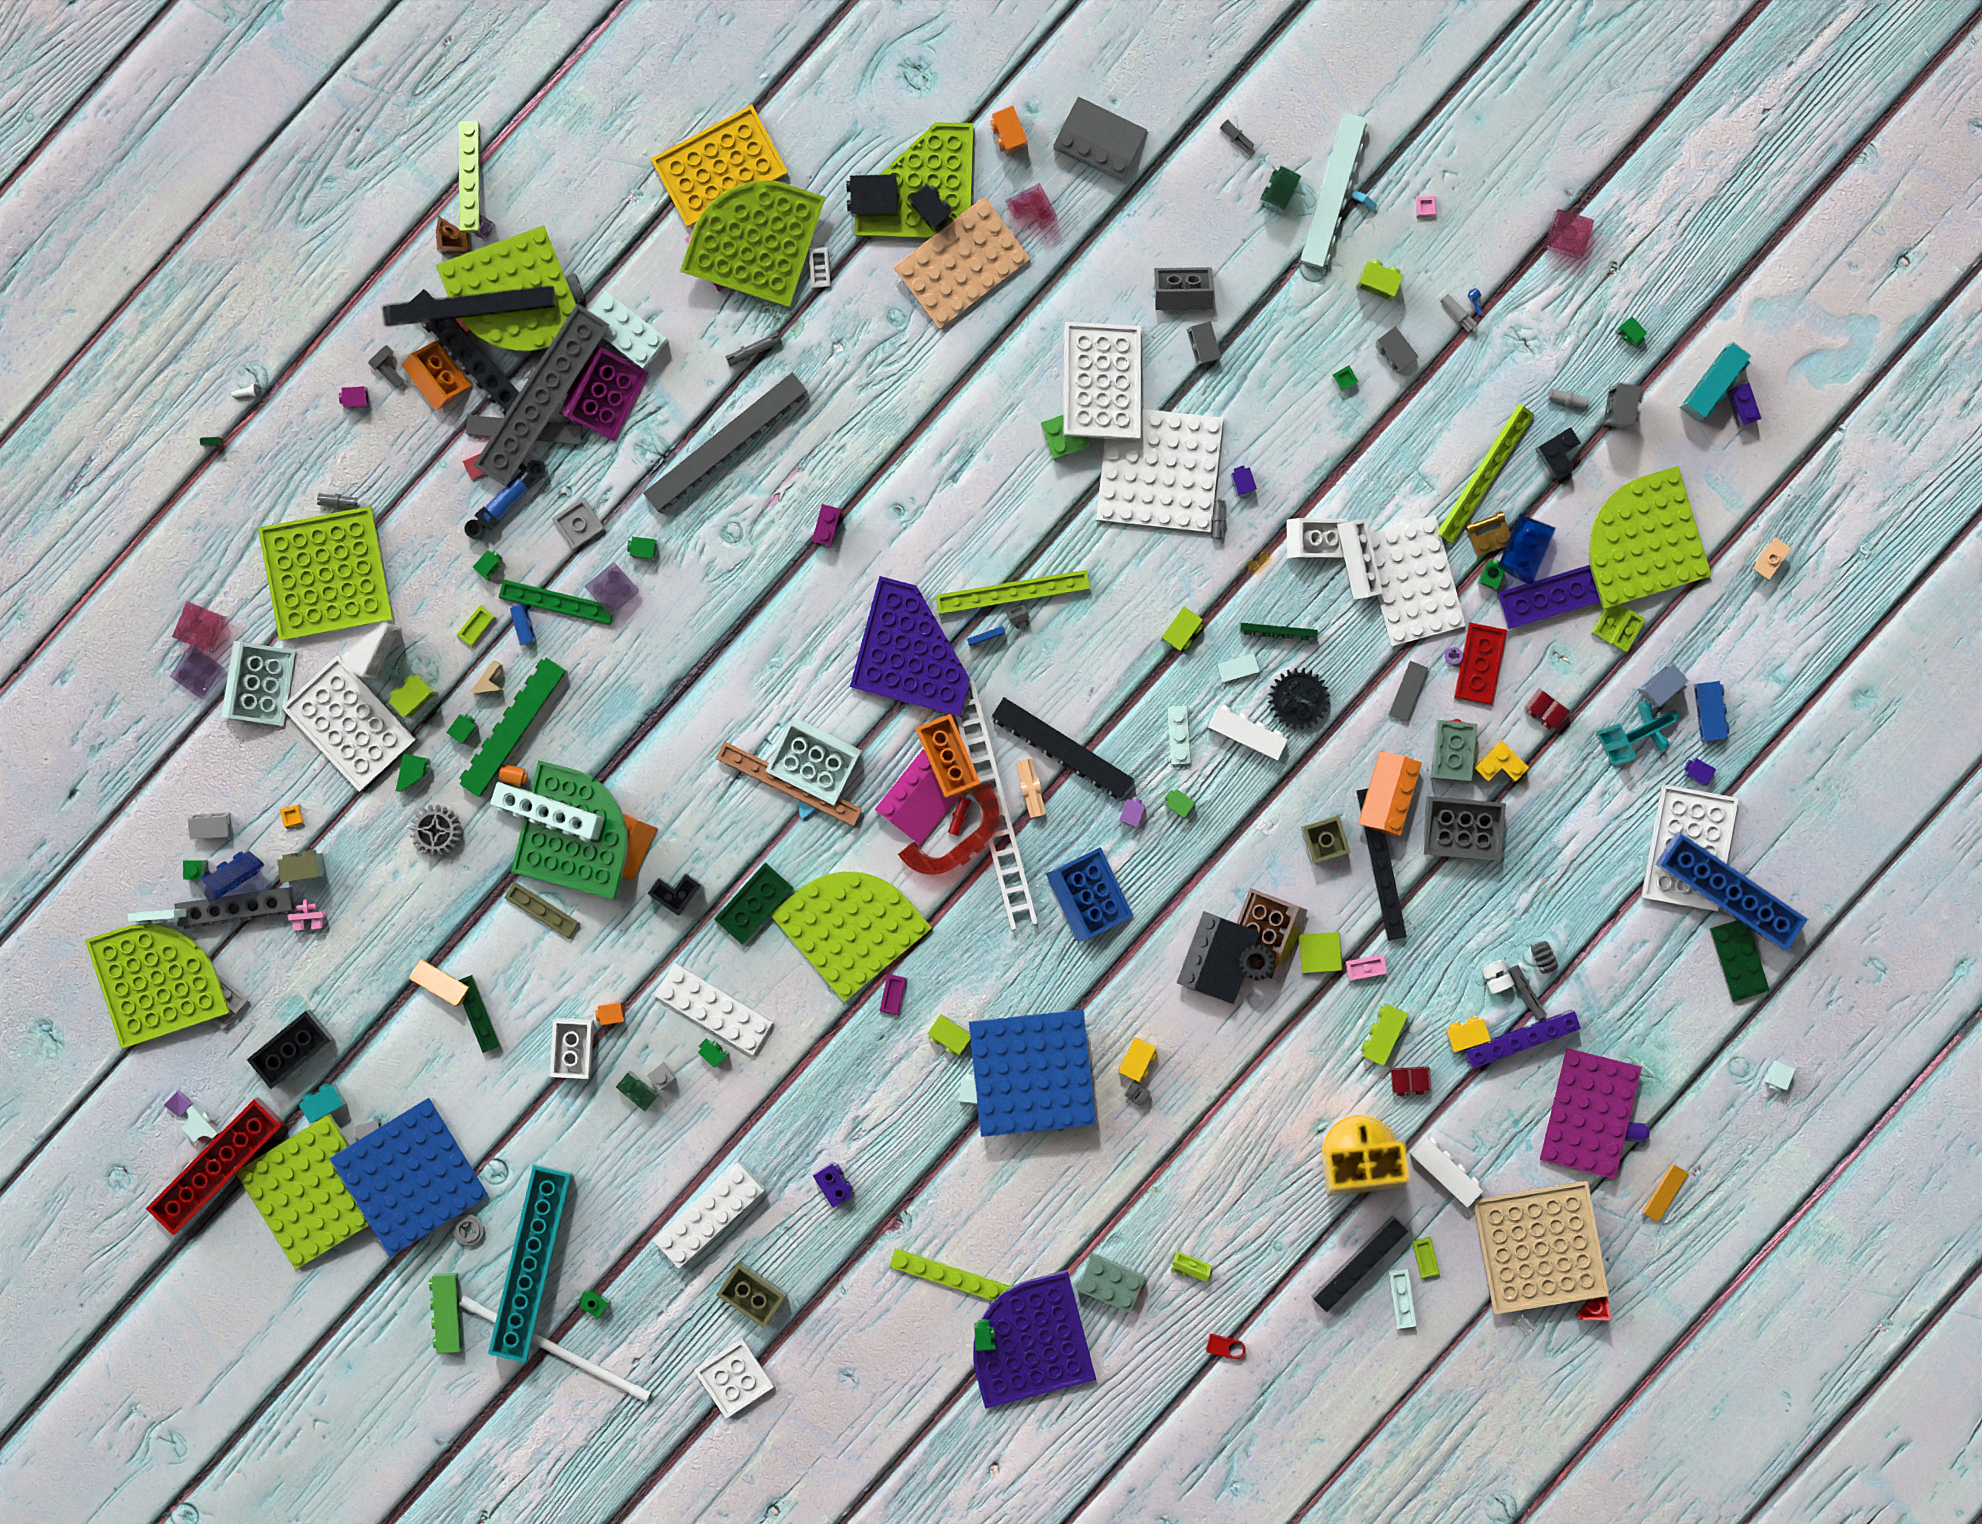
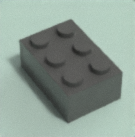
(1622, 406)

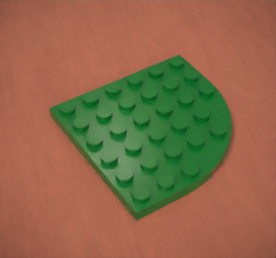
(564, 858)

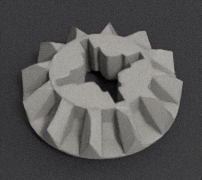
(460, 1233)

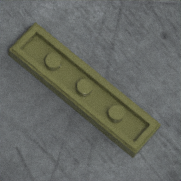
(541, 909)

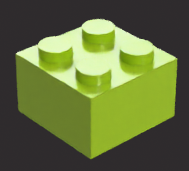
(1380, 280)
(412, 695)

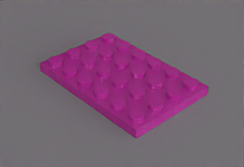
(1590, 1113)

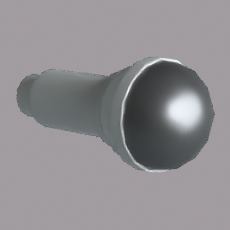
(253, 390)

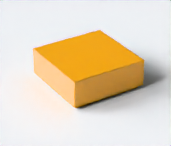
(291, 816)

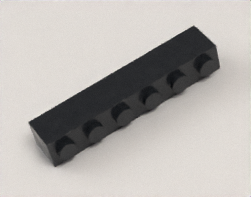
(1359, 1263)

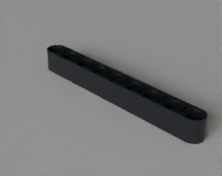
(469, 306)

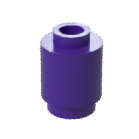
(1637, 1132)

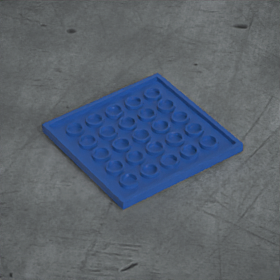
(1032, 1073)
(408, 1177)

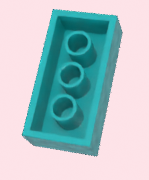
(1715, 381)

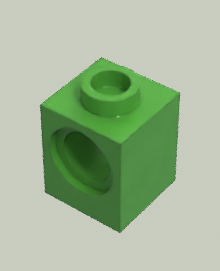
(1179, 802)

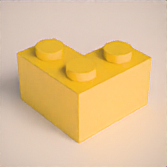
(1502, 758)

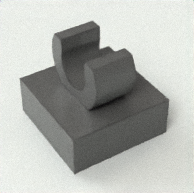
(1018, 614)

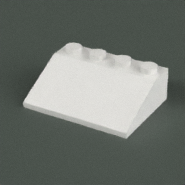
(370, 653)

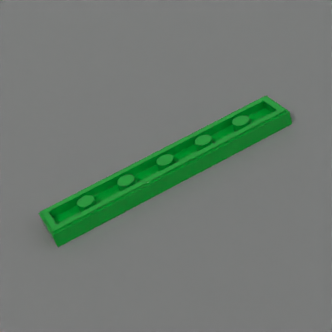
(554, 601)

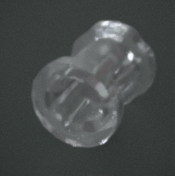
(1524, 1324)

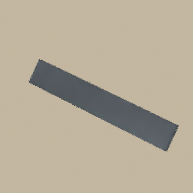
(551, 433)

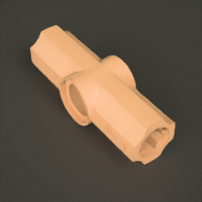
(1031, 787)

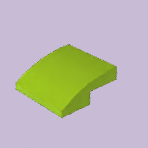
(1618, 626)
(1320, 952)

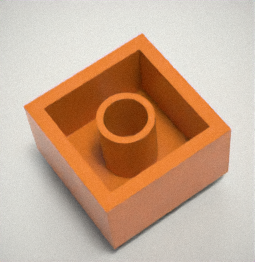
(1009, 131)

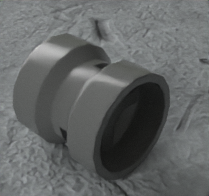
(1134, 1089)

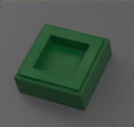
(211, 441)

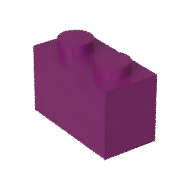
(826, 525)

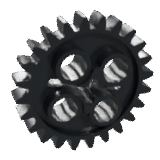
(1292, 714)

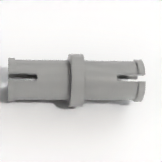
(1567, 398)

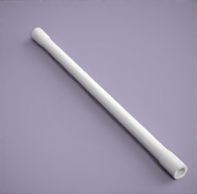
(634, 1390)

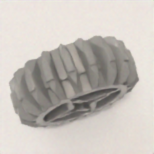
(436, 821)

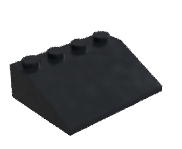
(1214, 957)

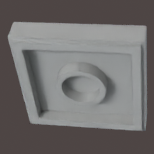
(578, 523)

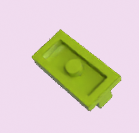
(1191, 1266)

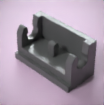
(1203, 343)

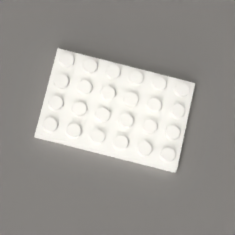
(1102, 381)
(1415, 581)
(348, 723)
(1700, 817)

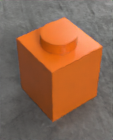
(610, 1013)

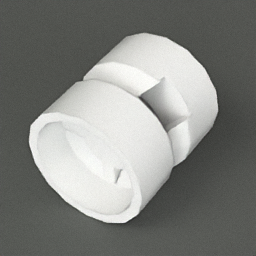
(1500, 982)

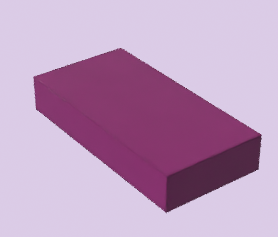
(892, 994)

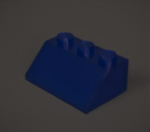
(1526, 549)
(230, 875)

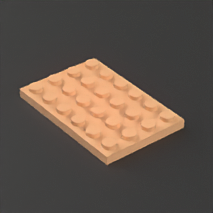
(961, 262)

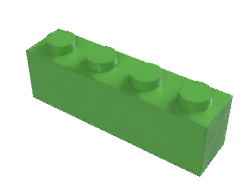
(446, 1312)

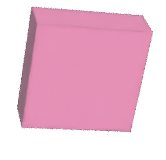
(1426, 206)

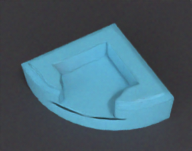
(1358, 196)
(805, 810)

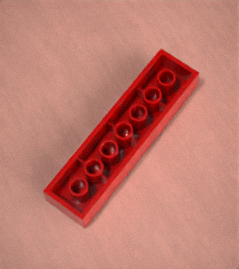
(215, 1166)

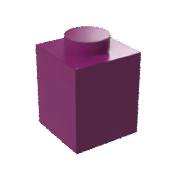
(354, 397)

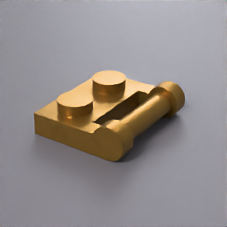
(1491, 540)

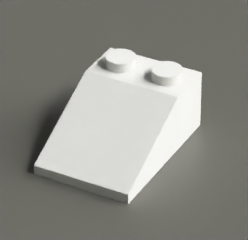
(1314, 538)

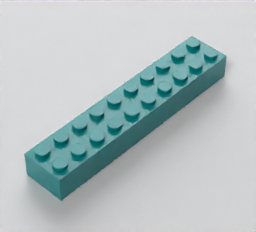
(530, 1263)

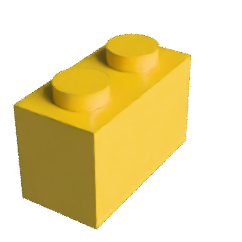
(1467, 1034)
(1137, 1059)

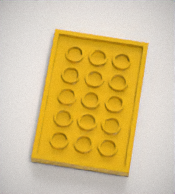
(716, 161)

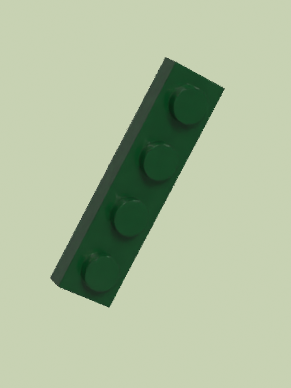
(1270, 630)
(479, 1016)

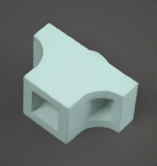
(199, 1124)

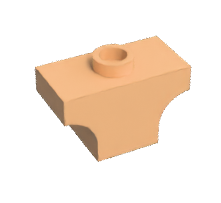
(1771, 558)

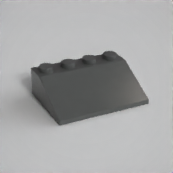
(1099, 138)
(1464, 828)

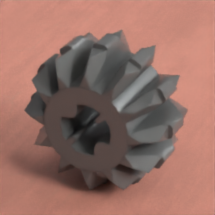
(1544, 957)

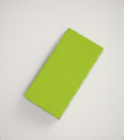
(476, 625)
(1425, 1257)

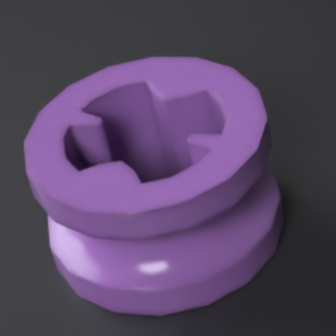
(1457, 651)

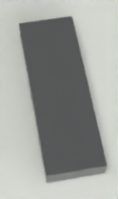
(1408, 690)

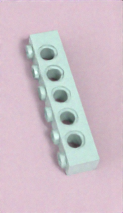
(591, 823)

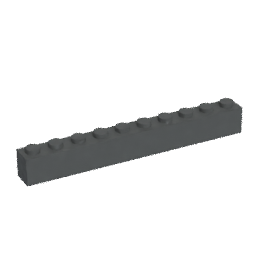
(725, 442)

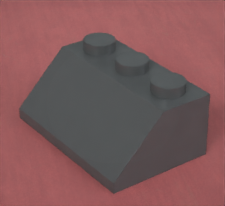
(1183, 288)

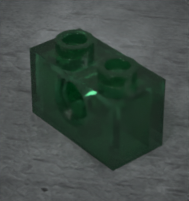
(637, 1091)

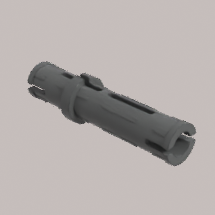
(753, 349)
(1527, 992)

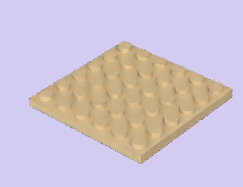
(1541, 1247)

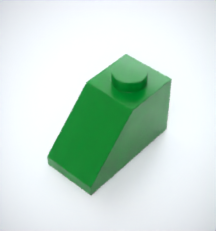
(411, 771)

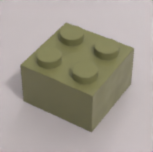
(1325, 839)
(301, 867)

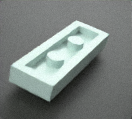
(1178, 735)
(157, 916)
(1402, 1298)

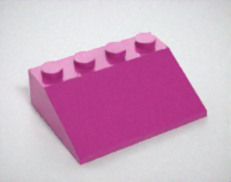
(916, 800)

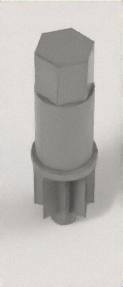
(1459, 313)

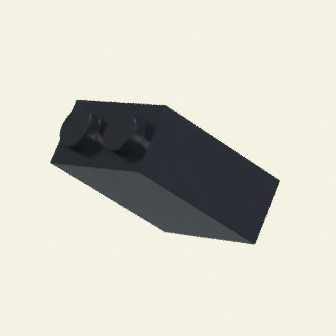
(872, 195)

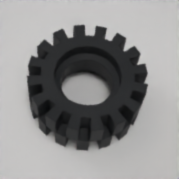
(1265, 971)

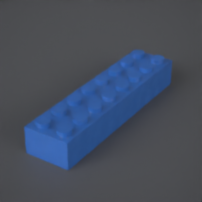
(1731, 891)

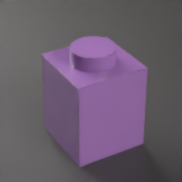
(1132, 811)

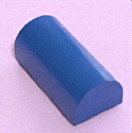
(523, 624)

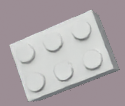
(571, 1048)

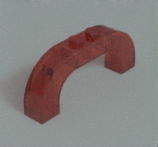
(992, 814)

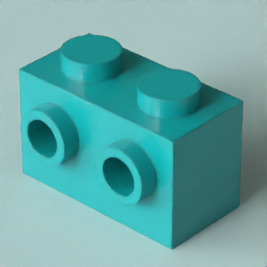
(321, 1103)

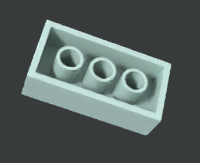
(628, 331)

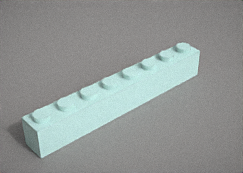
(1333, 190)

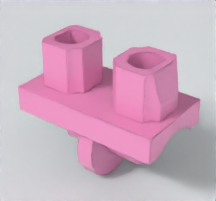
(298, 918)

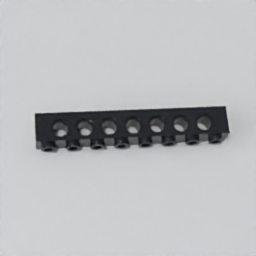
(478, 358)

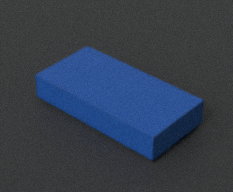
(986, 636)

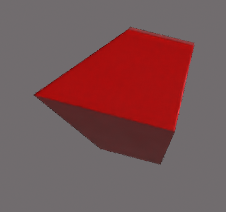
(1595, 1309)

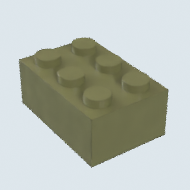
(751, 1294)

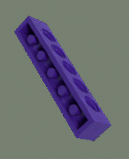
(1522, 1038)

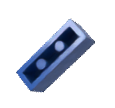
(1711, 711)

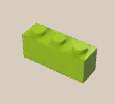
(1383, 1034)

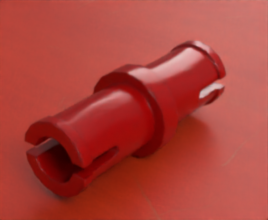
(959, 815)

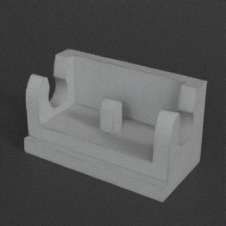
(209, 825)

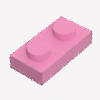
(1366, 967)

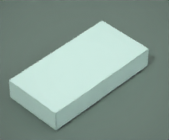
(1238, 667)

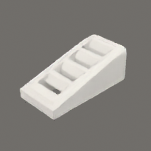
(817, 250)

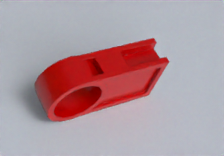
(1220, 1346)

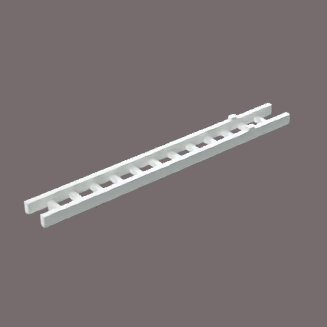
(985, 737)

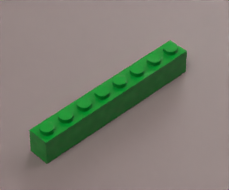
(512, 727)

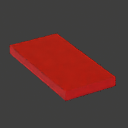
(1480, 663)

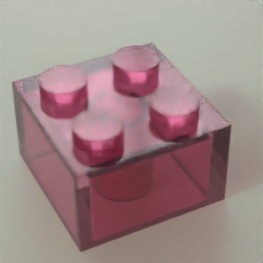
(1568, 234)
(199, 626)

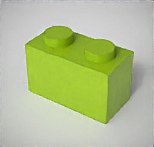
(1182, 628)
(949, 1034)

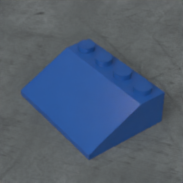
(1089, 895)

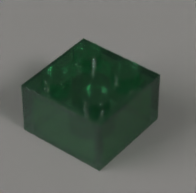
(1279, 193)

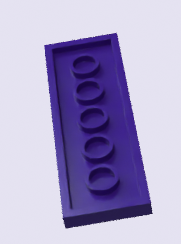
(1548, 597)

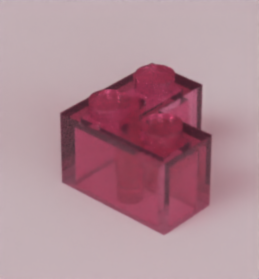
(1033, 201)

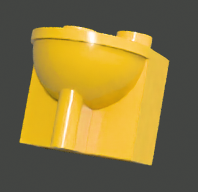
(1362, 1157)

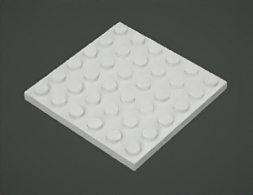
(1164, 475)

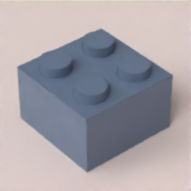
(1664, 685)

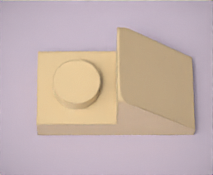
(485, 684)

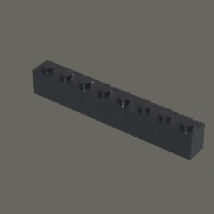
(1062, 747)

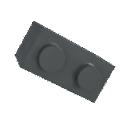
(1396, 349)

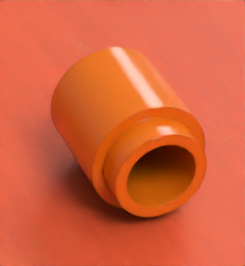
(513, 775)

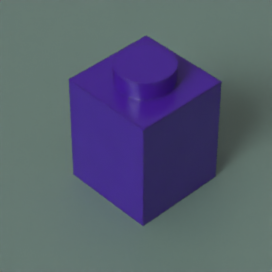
(1243, 480)
(1699, 771)

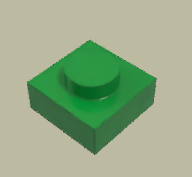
(1345, 378)

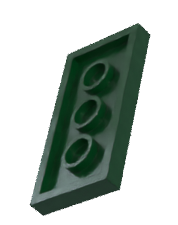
(753, 903)
(1739, 960)

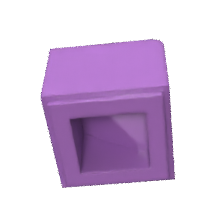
(178, 1103)

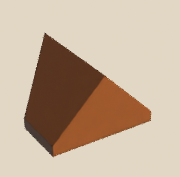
(450, 239)

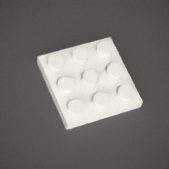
(734, 1378)

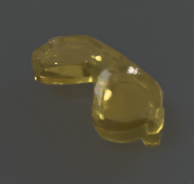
(1254, 565)

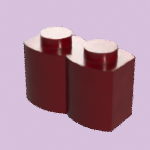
(1547, 709)
(1411, 1080)

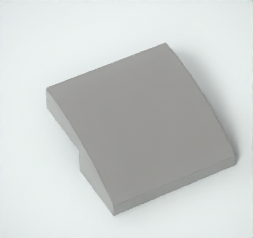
(235, 1003)

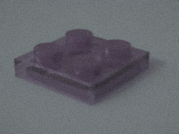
(612, 588)
(196, 671)

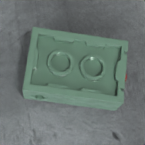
(1454, 750)
(1111, 1282)

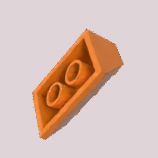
(436, 375)
(639, 838)

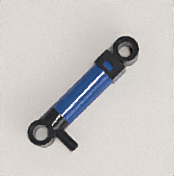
(490, 514)

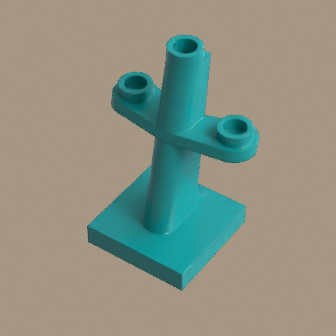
(1618, 743)

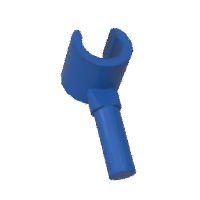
(1473, 295)

